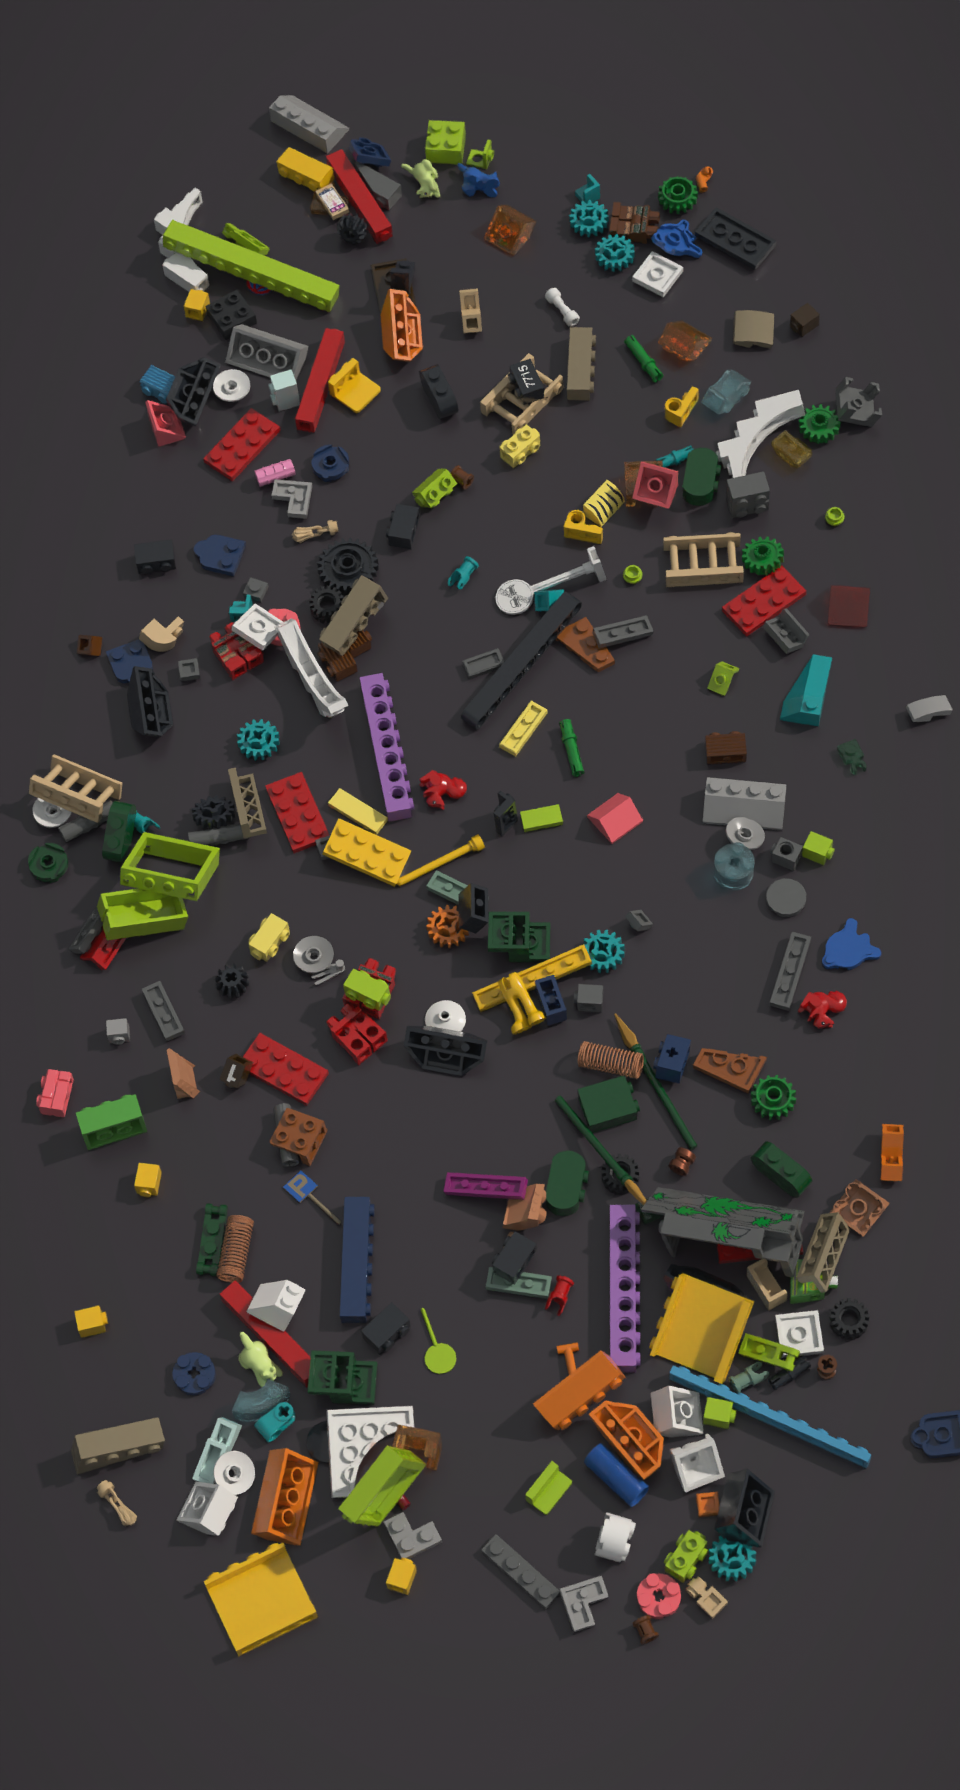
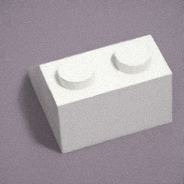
(276, 1303)
(676, 1412)
(207, 1508)

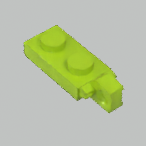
(245, 239)

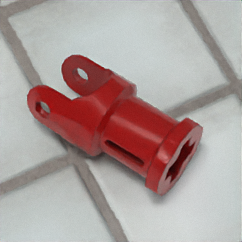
(560, 1292)

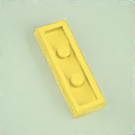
(523, 728)
(358, 811)

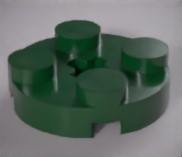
(44, 853)

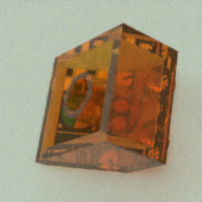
(509, 229)
(684, 340)

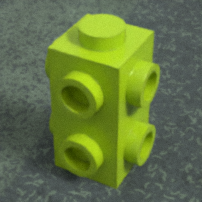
(434, 488)
(367, 989)
(690, 1550)

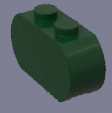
(700, 476)
(119, 831)
(781, 1169)
(566, 1183)

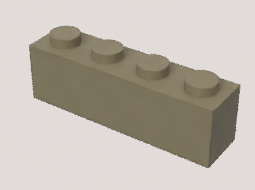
(579, 363)

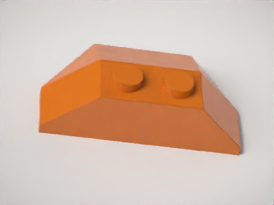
(400, 326)
(630, 1436)

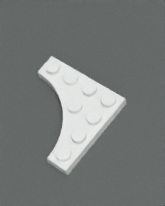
(353, 1435)

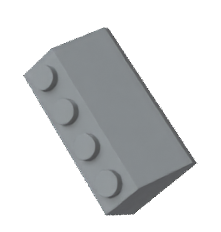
(307, 122)
(264, 352)
(748, 799)

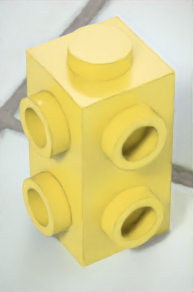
(520, 445)
(268, 938)

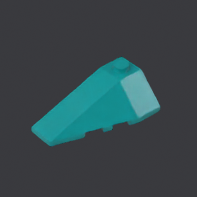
(807, 695)

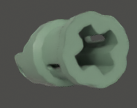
(748, 1377)

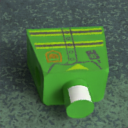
(807, 1291)

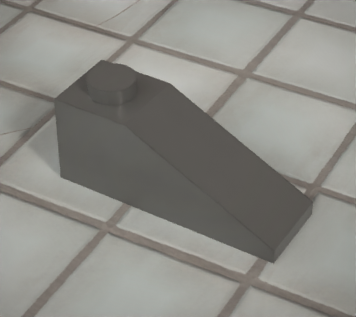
(384, 190)

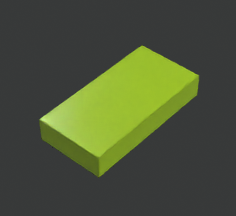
(541, 818)

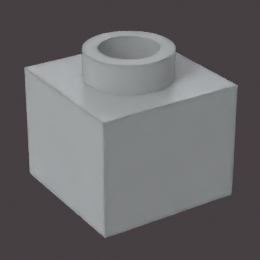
(118, 1031)

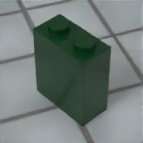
(608, 1104)

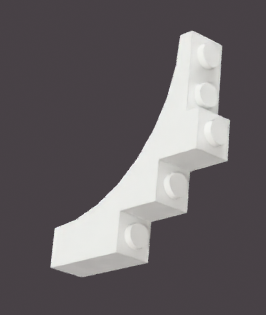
(177, 266)
(769, 415)
(301, 658)

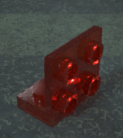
(849, 606)

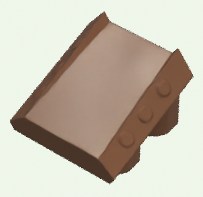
(182, 1075)
(860, 1207)
(526, 1212)

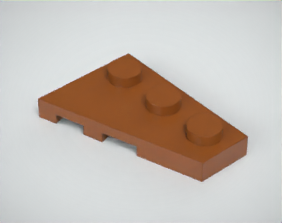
(580, 640)

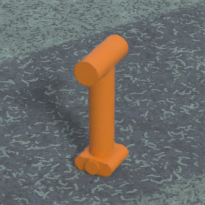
(568, 1350)

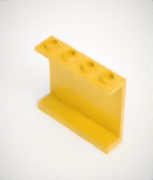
(701, 1326)
(260, 1598)

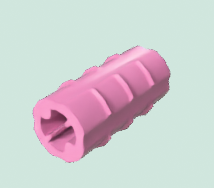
(275, 471)

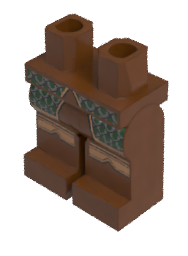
(633, 222)

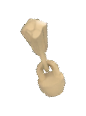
(301, 534)
(126, 1515)

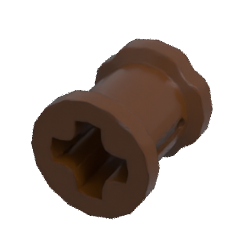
(462, 477)
(823, 1362)
(645, 1629)

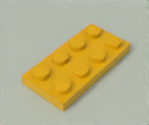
(366, 852)

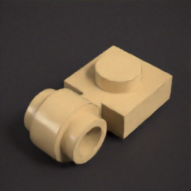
(711, 1601)

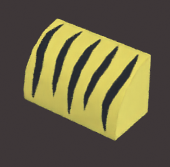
(603, 503)

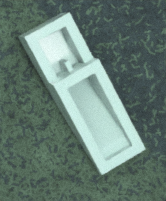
(221, 1441)

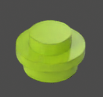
(834, 516)
(632, 574)

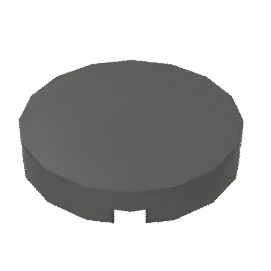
(786, 897)

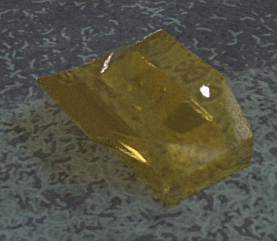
(791, 449)

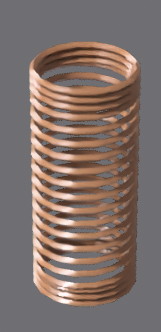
(585, 1055)
(231, 1222)

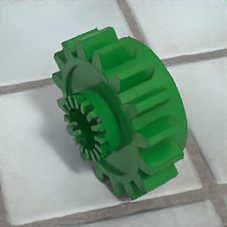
(678, 194)
(819, 424)
(763, 556)
(773, 1107)

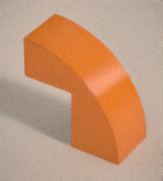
(892, 1152)

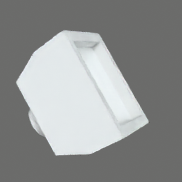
(697, 1463)

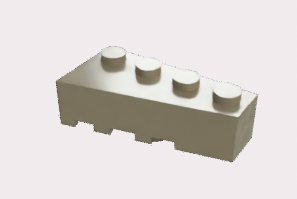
(352, 615)
(116, 1444)

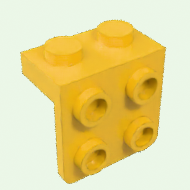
(352, 387)

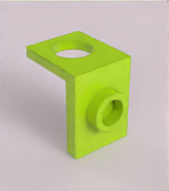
(487, 156)
(722, 677)

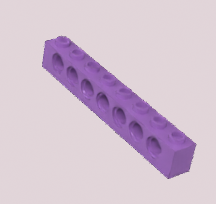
(395, 808)
(620, 1216)

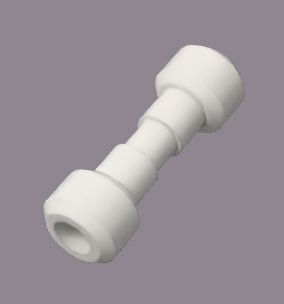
(554, 296)

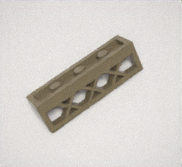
(240, 804)
(822, 1246)

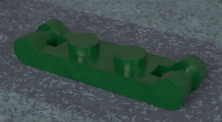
(212, 1239)

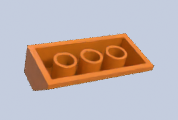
(580, 1390)
(284, 1497)

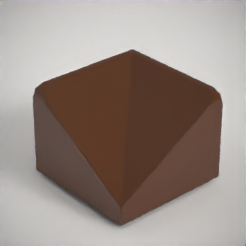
(89, 645)

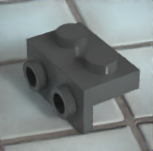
(786, 631)

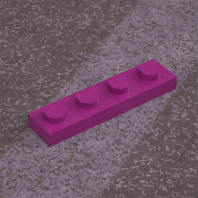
(485, 1185)

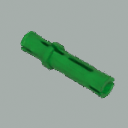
(648, 364)
(569, 740)

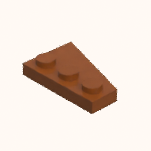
(730, 1068)

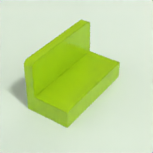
(548, 1489)

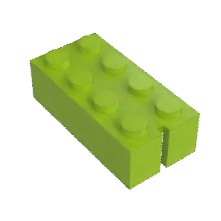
(140, 913)

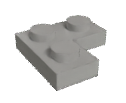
(296, 493)
(409, 1541)
(577, 1601)

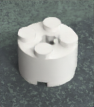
(613, 1537)

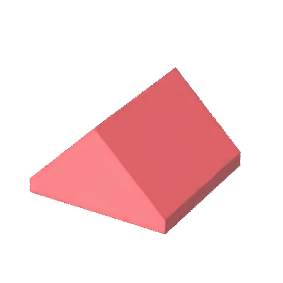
(164, 423)
(655, 485)
(615, 817)

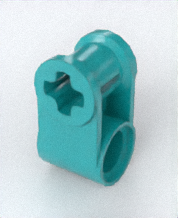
(274, 1423)

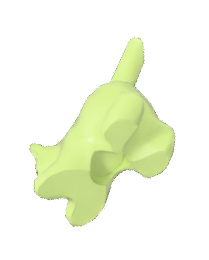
(425, 176)
(256, 1357)

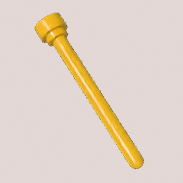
(474, 844)

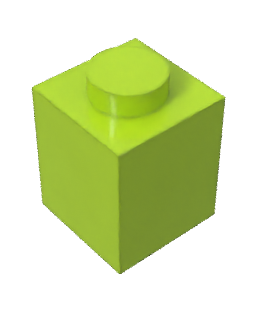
(818, 848)
(719, 1413)

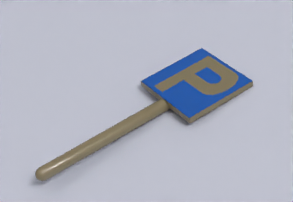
(302, 1186)

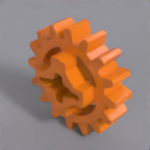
(441, 932)

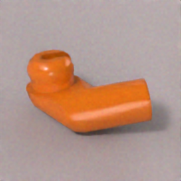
(702, 177)

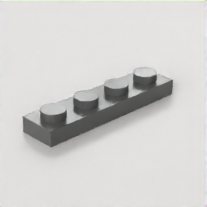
(790, 971)
(520, 1571)

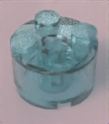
(734, 866)

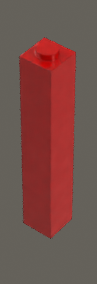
(359, 196)
(317, 385)
(277, 1341)

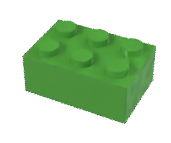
(111, 1121)

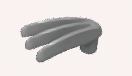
(332, 971)

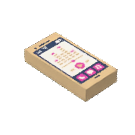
(332, 201)

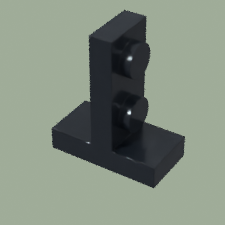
(402, 276)

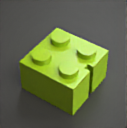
(445, 142)

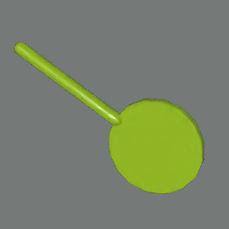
(439, 1357)

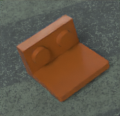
(299, 1134)

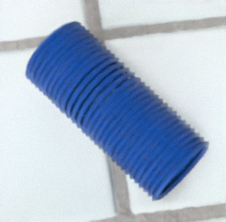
(618, 1475)

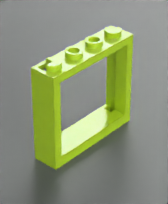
(172, 849)
(381, 1486)

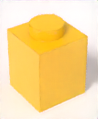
(195, 304)
(147, 1179)
(91, 1321)
(401, 1575)

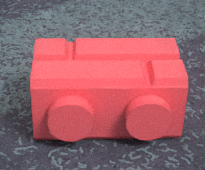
(55, 1093)

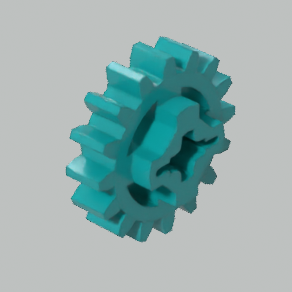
(589, 218)
(615, 252)
(258, 738)
(607, 944)
(734, 1566)

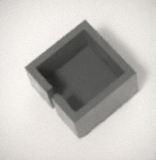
(747, 494)

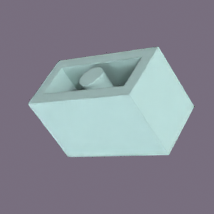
(284, 390)

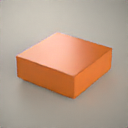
(707, 1504)

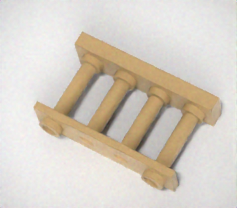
(503, 391)
(703, 576)
(71, 800)

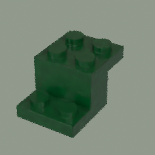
(518, 936)
(342, 1377)

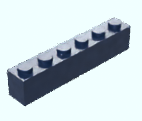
(355, 1260)

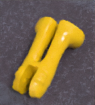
(511, 996)

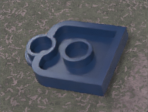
(369, 152)
(220, 554)
(126, 657)
(938, 1434)

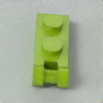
(768, 1352)

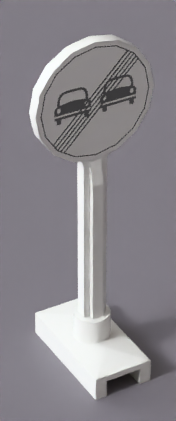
(517, 595)

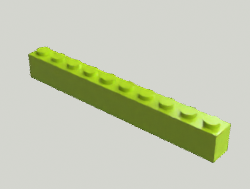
(250, 265)

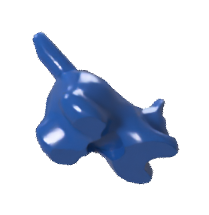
(477, 180)

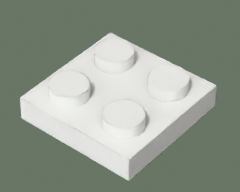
(657, 274)
(257, 626)
(800, 1332)

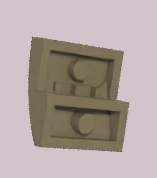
(753, 328)

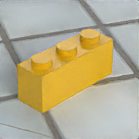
(304, 170)

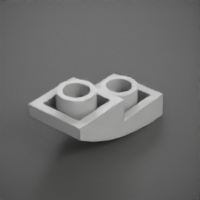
(927, 708)

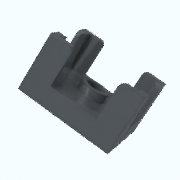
(856, 404)

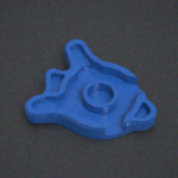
(677, 239)
(848, 948)

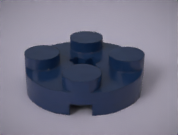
(334, 471)
(186, 1364)

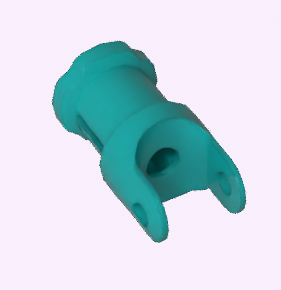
(463, 572)
(143, 823)

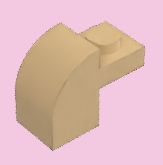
(470, 310)
(158, 637)

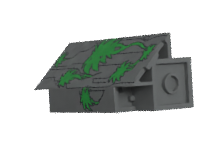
(765, 1229)

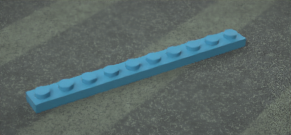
(777, 1419)

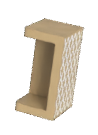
(766, 1285)

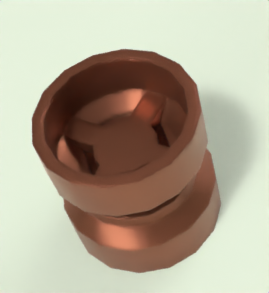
(682, 1161)

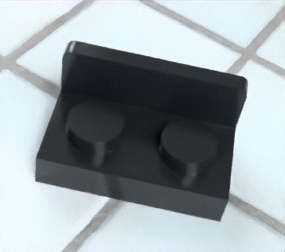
(505, 813)

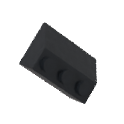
(744, 1509)

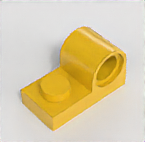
(682, 407)
(580, 530)

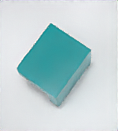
(590, 191)
(546, 599)
(240, 608)

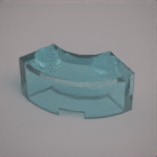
(726, 392)
(255, 1404)

